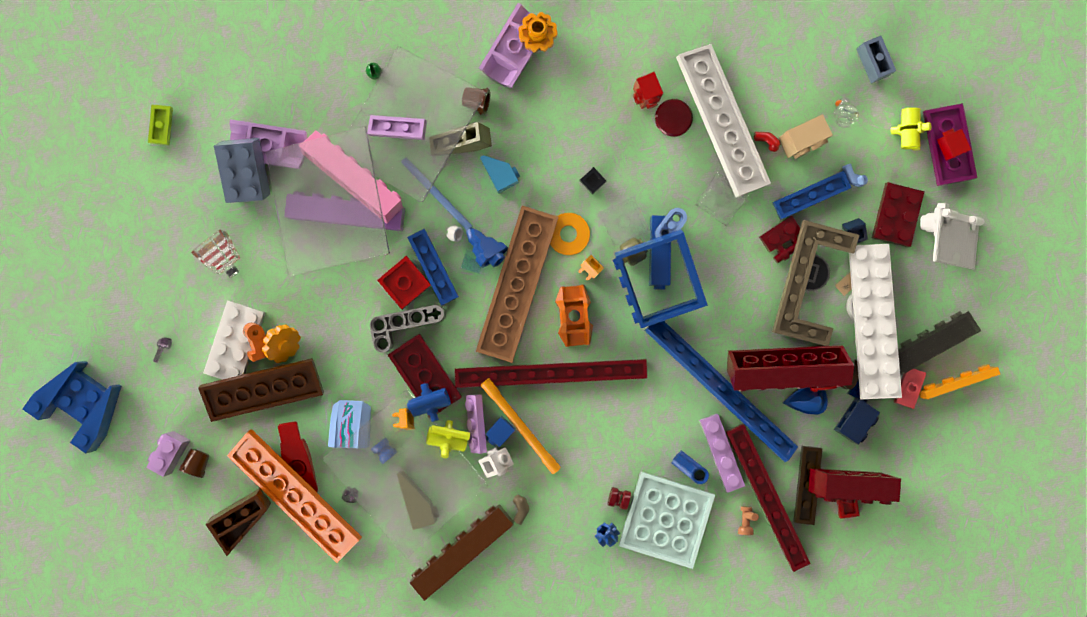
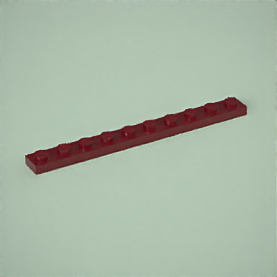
(552, 373)

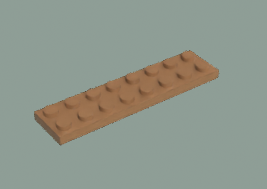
(517, 284)

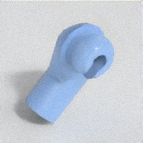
(854, 179)

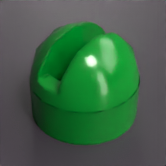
(378, 71)

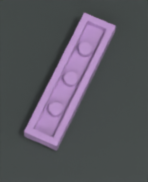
(722, 453)

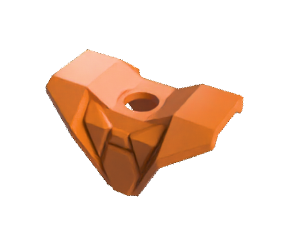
(574, 332)

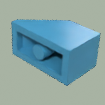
(500, 173)

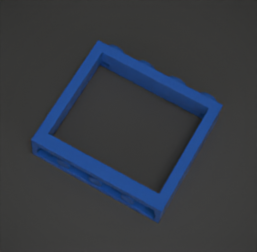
(679, 309)

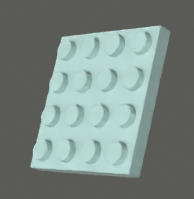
(666, 520)

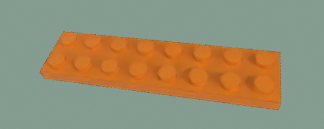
(294, 496)

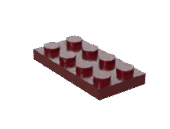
(420, 366)

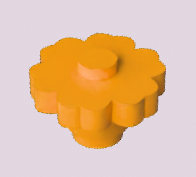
(537, 32)
(281, 343)

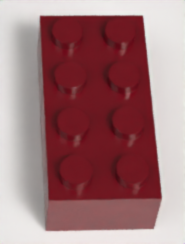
(854, 486)

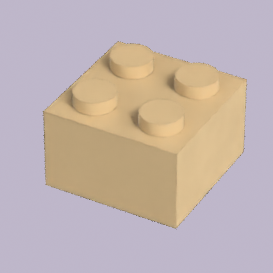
(808, 135)

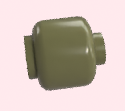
(635, 258)

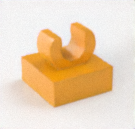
(591, 266)
(406, 419)

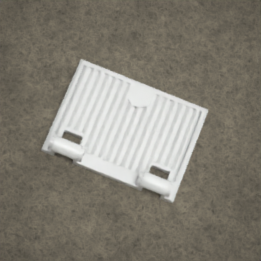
(954, 240)

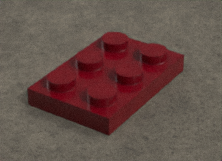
(898, 214)

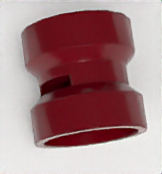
(614, 498)

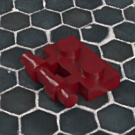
(779, 235)

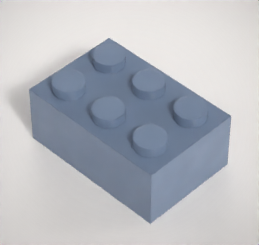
(242, 170)

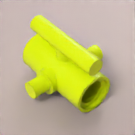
(911, 128)
(447, 438)

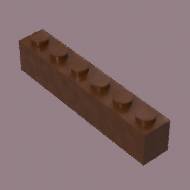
(461, 552)

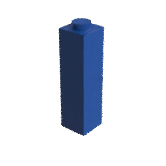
(659, 258)

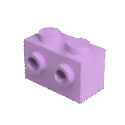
(168, 453)

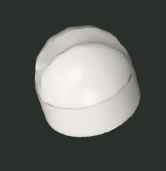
(455, 233)

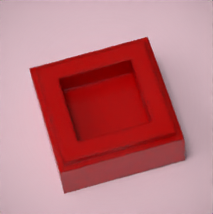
(847, 510)

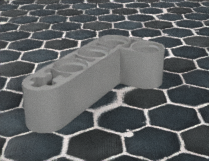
(408, 322)

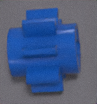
(607, 534)

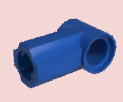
(689, 467)

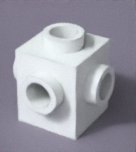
(496, 462)

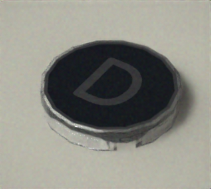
(819, 274)

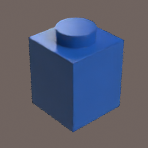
(499, 432)

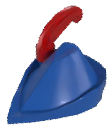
(809, 400)

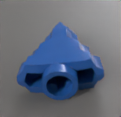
(486, 249)

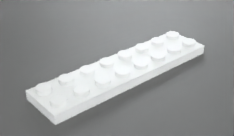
(723, 120)
(875, 322)

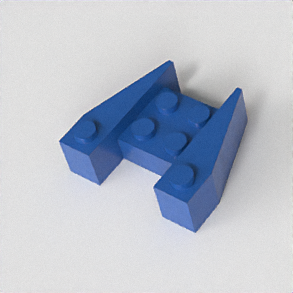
(81, 399)

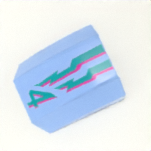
(346, 419)

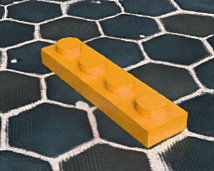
(966, 378)

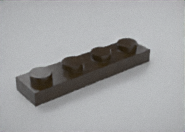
(806, 501)

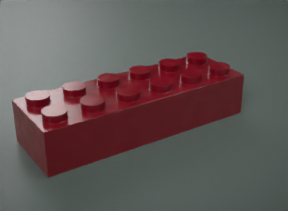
(789, 368)

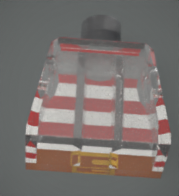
(218, 254)

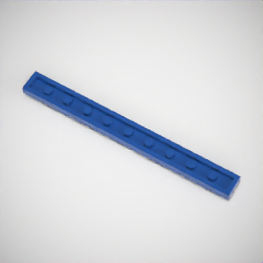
(722, 390)

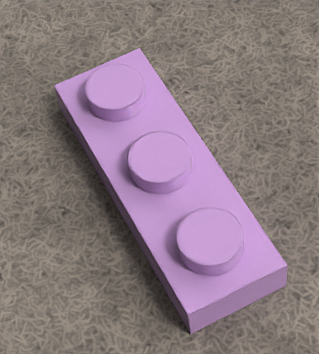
(397, 127)
(475, 424)

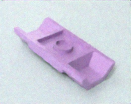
(508, 54)
(270, 136)

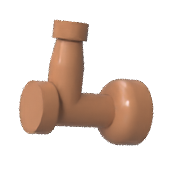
(747, 515)

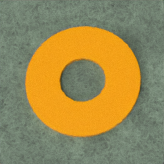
(581, 240)

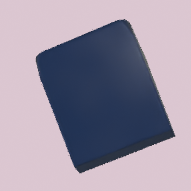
(857, 227)

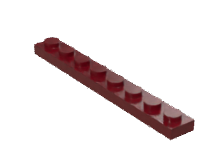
(768, 497)

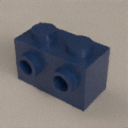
(857, 421)

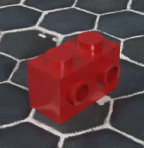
(647, 91)

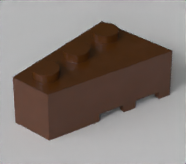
(236, 520)

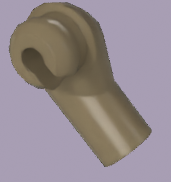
(522, 507)

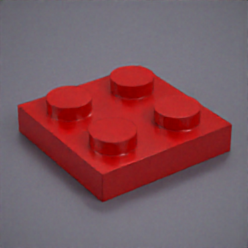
(404, 282)

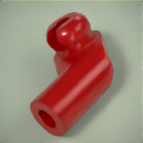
(768, 137)

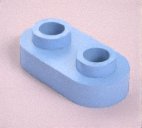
(669, 224)

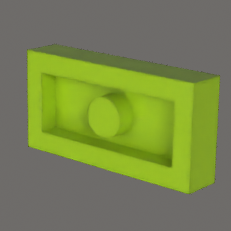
(160, 125)

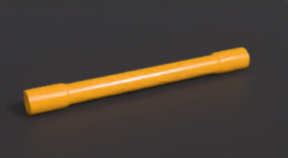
(494, 393)

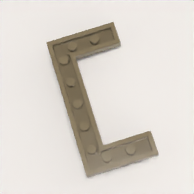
(809, 238)

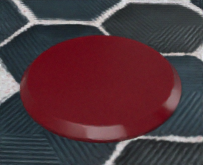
(673, 117)

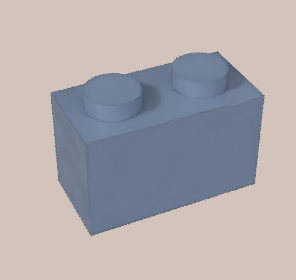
(876, 59)

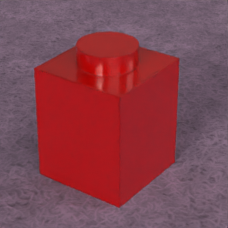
(953, 143)

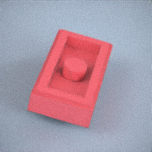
(910, 387)

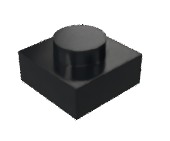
(593, 180)

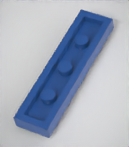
(811, 195)
(433, 267)

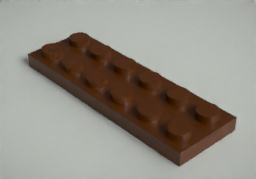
(261, 390)

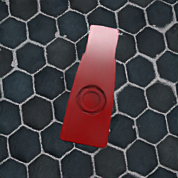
(296, 452)

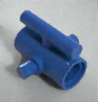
(429, 402)

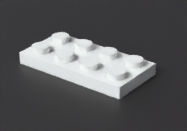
(230, 346)

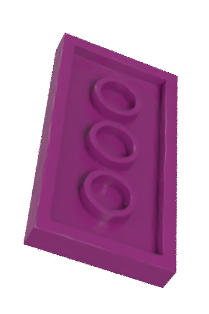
(960, 167)

